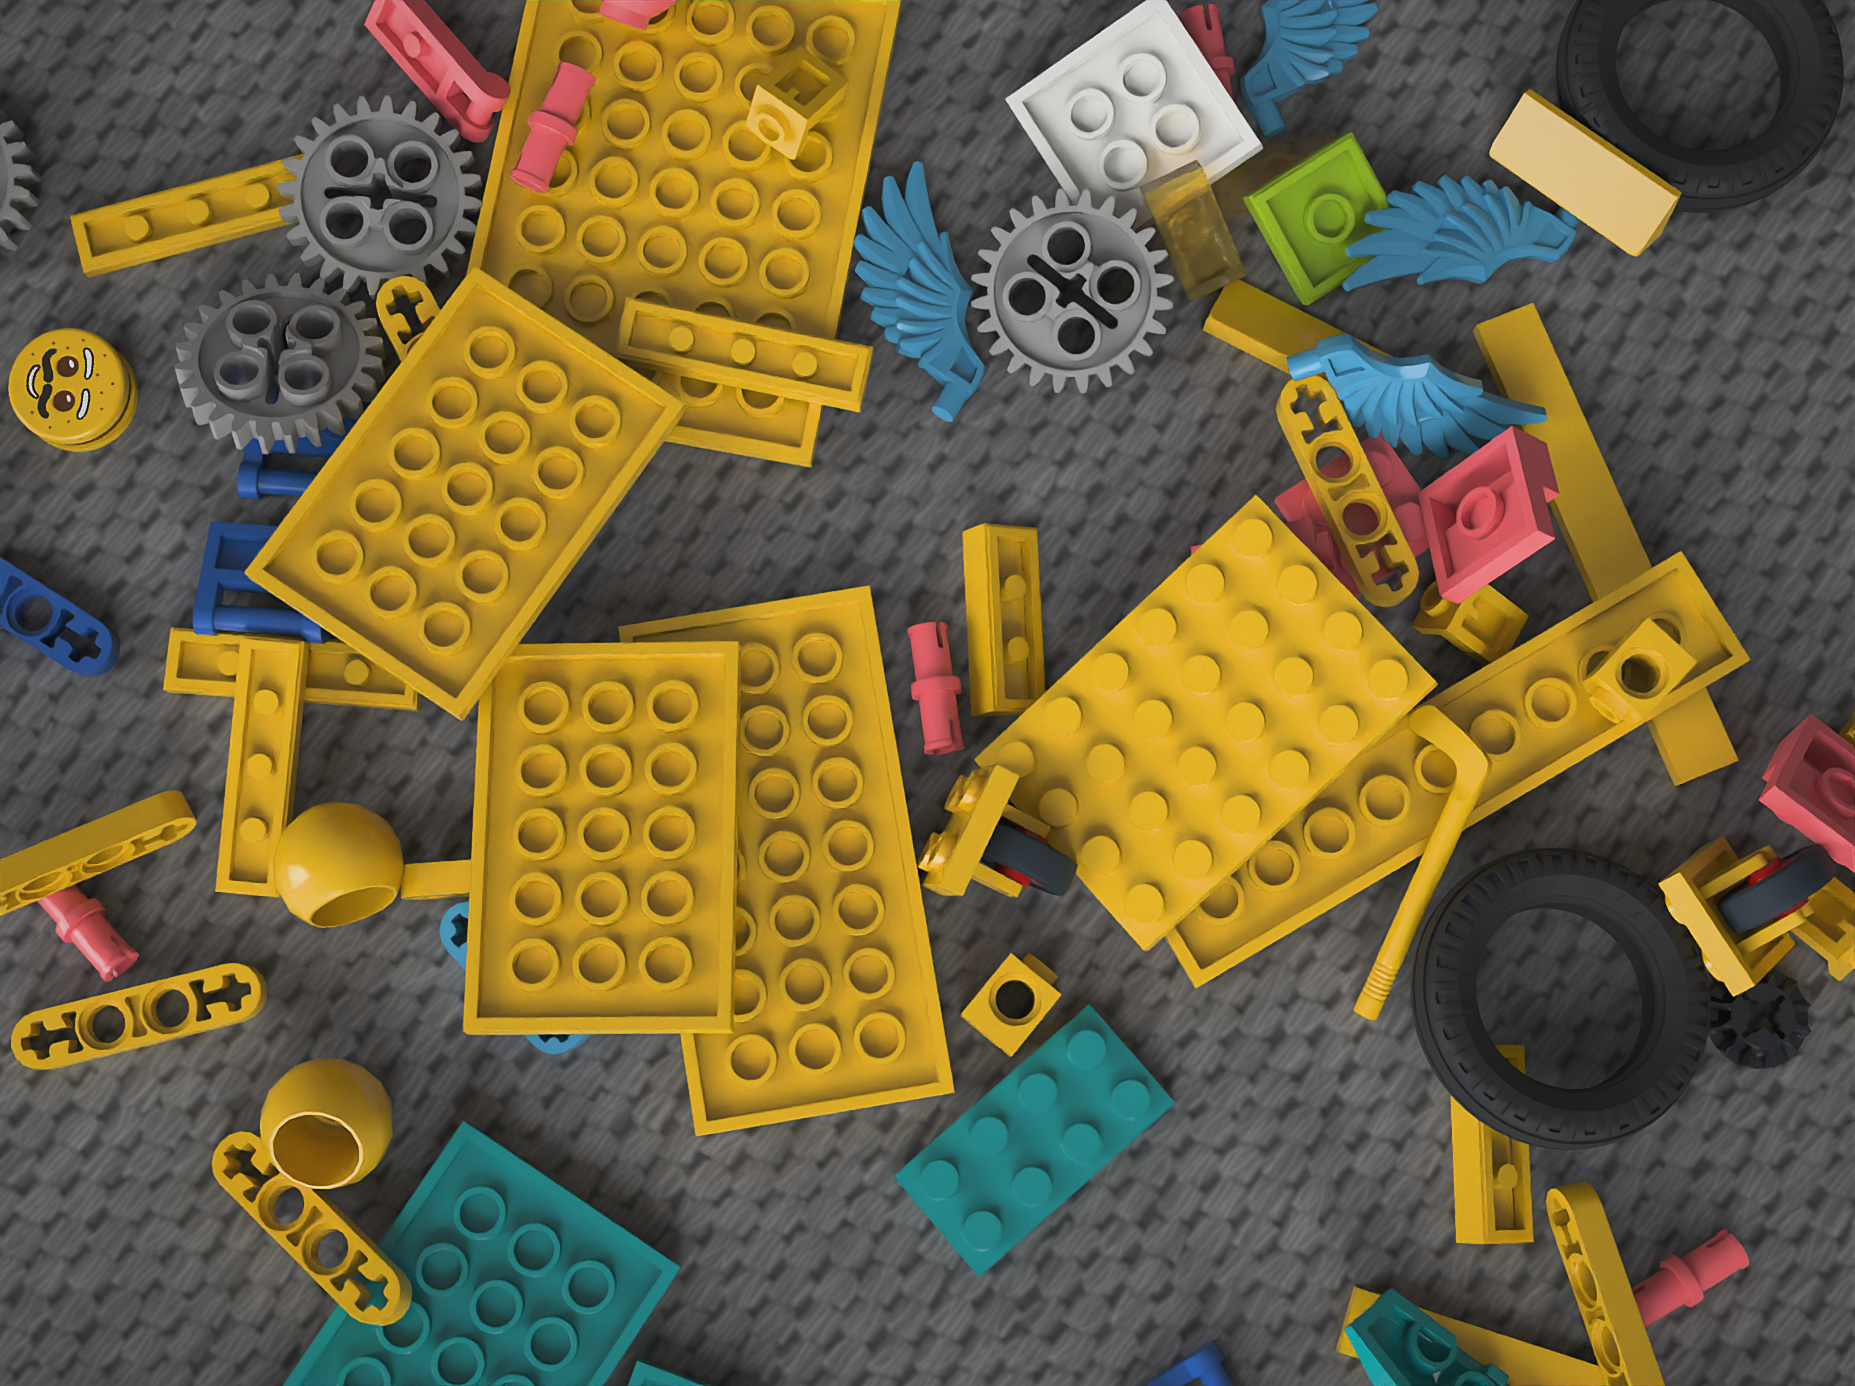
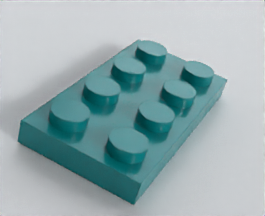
(1034, 1140)

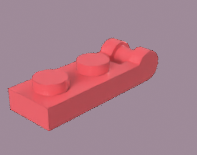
(439, 65)

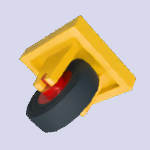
(975, 835)
(1745, 905)

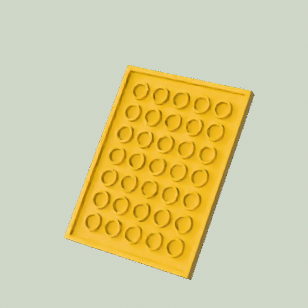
(683, 200)

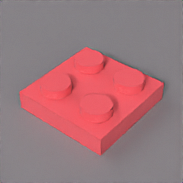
(1359, 518)

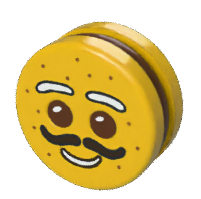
(73, 389)

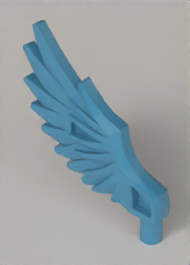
(1300, 47)
(1456, 234)
(919, 290)
(1411, 397)

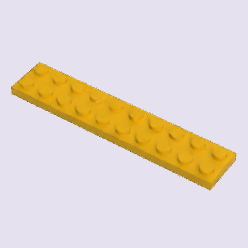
(1386, 804)

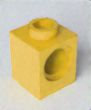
(1658, 655)
(988, 1020)

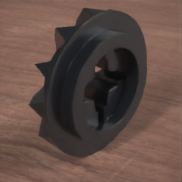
(1759, 1047)

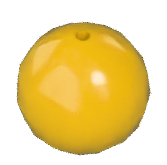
(338, 864)
(326, 1123)

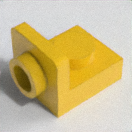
(793, 101)
(1479, 626)
(1831, 927)

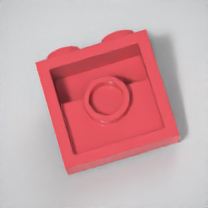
(1489, 512)
(1815, 787)

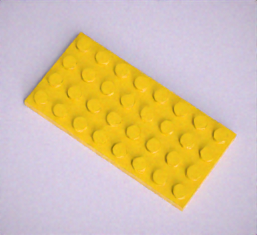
(829, 900)

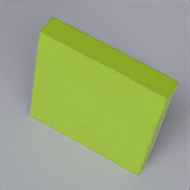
(1317, 213)

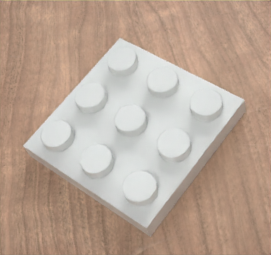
(1133, 111)

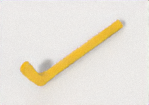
(1472, 774)

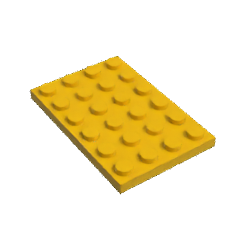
(466, 492)
(1206, 722)
(605, 841)

